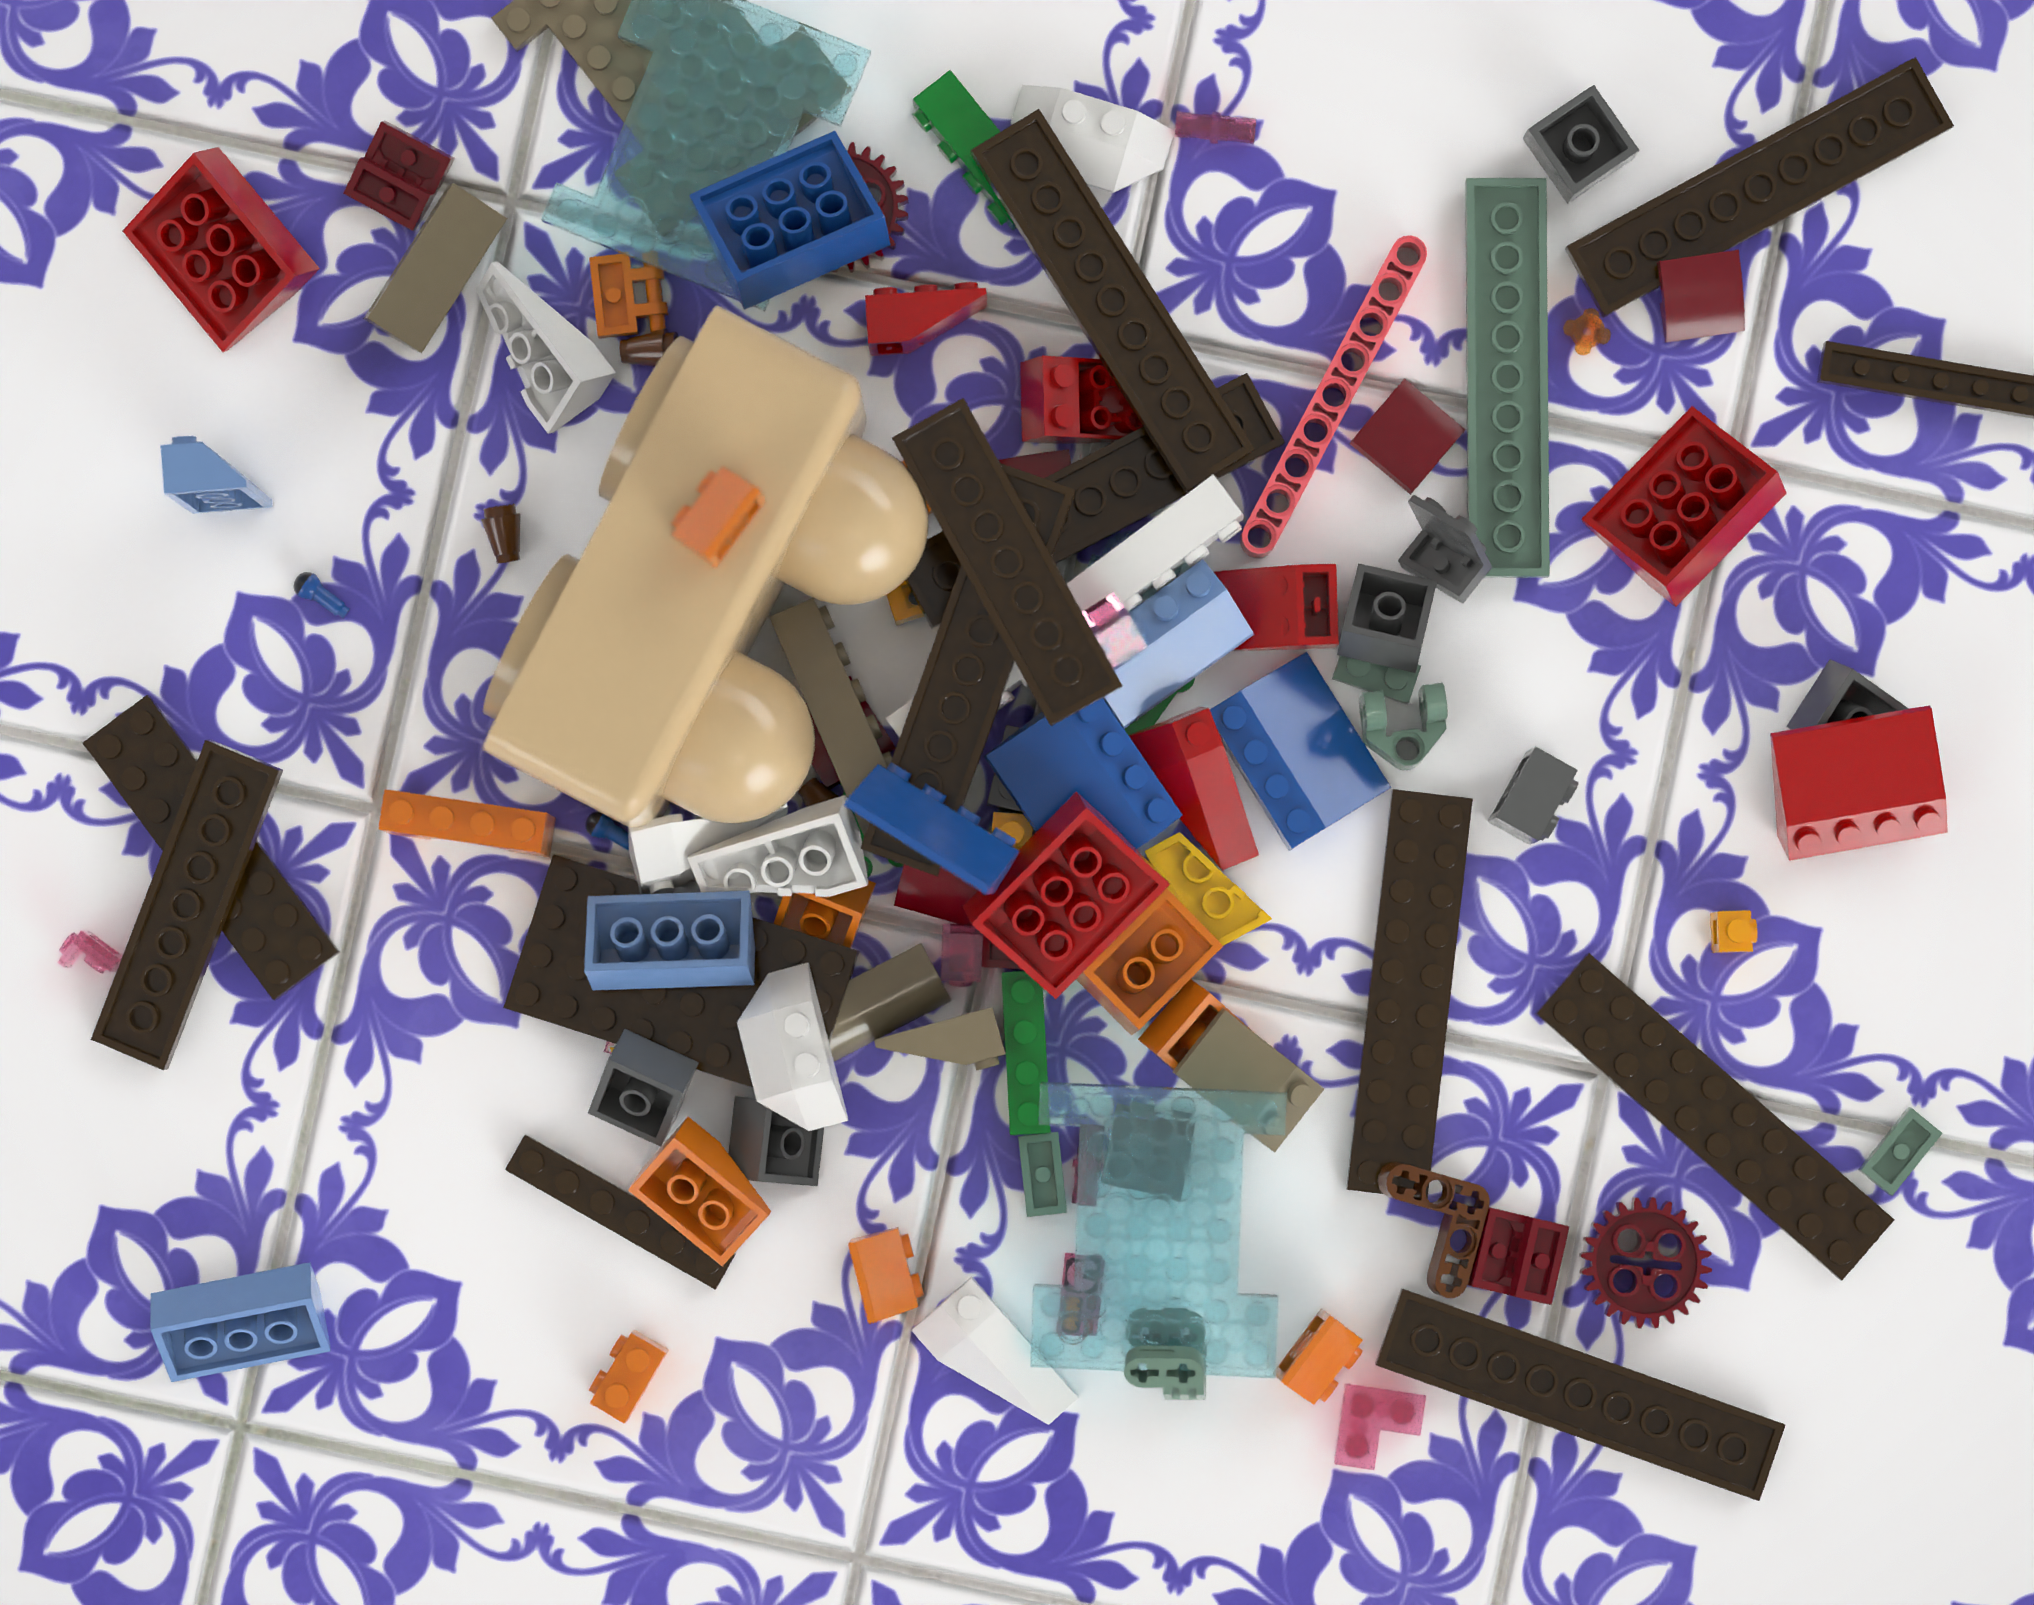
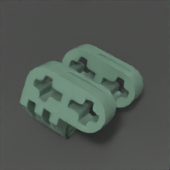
(1374, 721)
(1165, 1373)

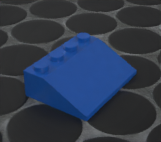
(790, 219)
(1298, 751)
(1085, 756)
(934, 828)

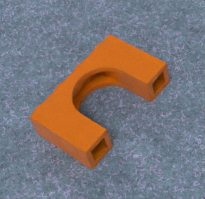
(467, 822)

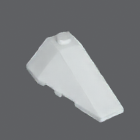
(553, 358)
(796, 853)
(986, 1347)

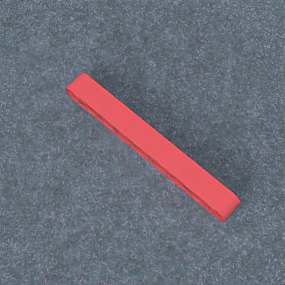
(1335, 377)

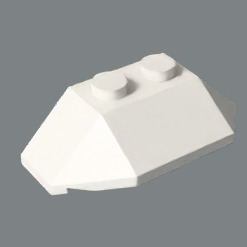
(1104, 140)
(791, 1051)

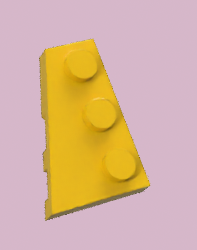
(1205, 889)

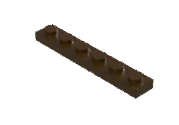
(1927, 379)
(611, 1208)

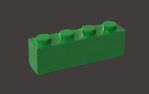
(960, 127)
(1024, 1051)

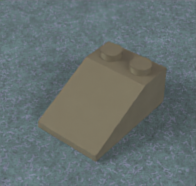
(955, 1040)
(1238, 1059)

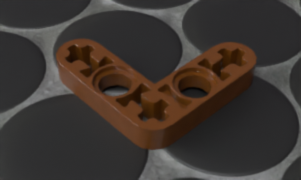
(1455, 1217)

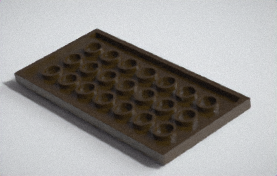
(684, 1019)

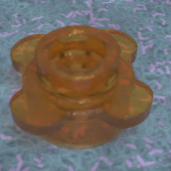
(1590, 320)

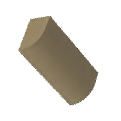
(435, 268)
(887, 1000)

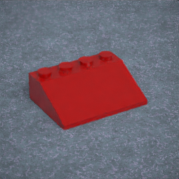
(220, 247)
(1685, 505)
(1858, 783)
(1066, 896)

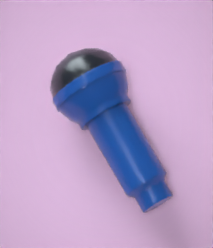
(308, 586)
(603, 827)

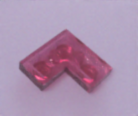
(1365, 1413)

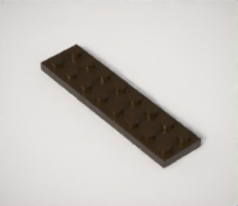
(1007, 562)
(186, 904)
(267, 916)

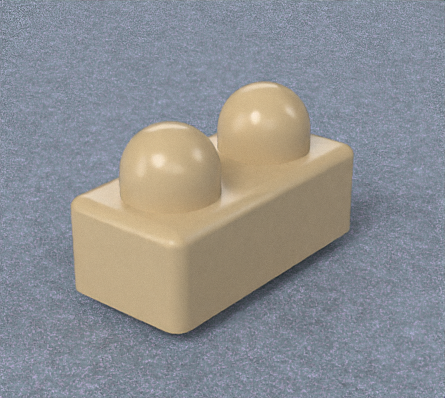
(636, 657)

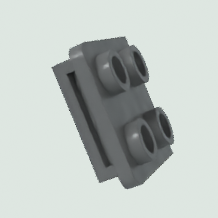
(1445, 550)

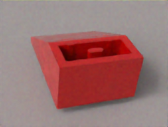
(909, 320)
(1072, 402)
(1286, 605)

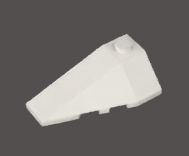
(663, 845)

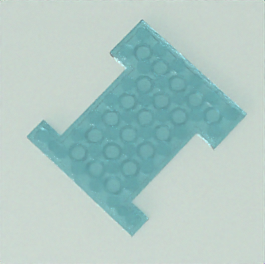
(712, 103)
(1157, 1229)

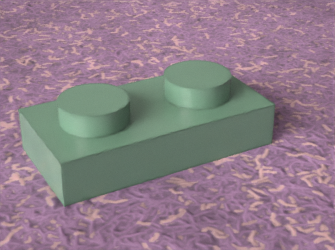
(1373, 677)
(1900, 1151)
(1042, 1174)

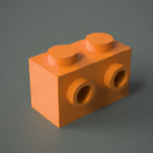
(629, 1375)

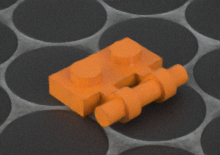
(615, 297)

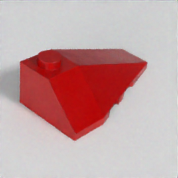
(1198, 777)

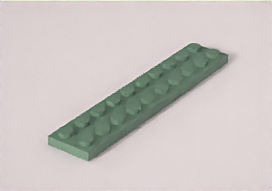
(1508, 373)

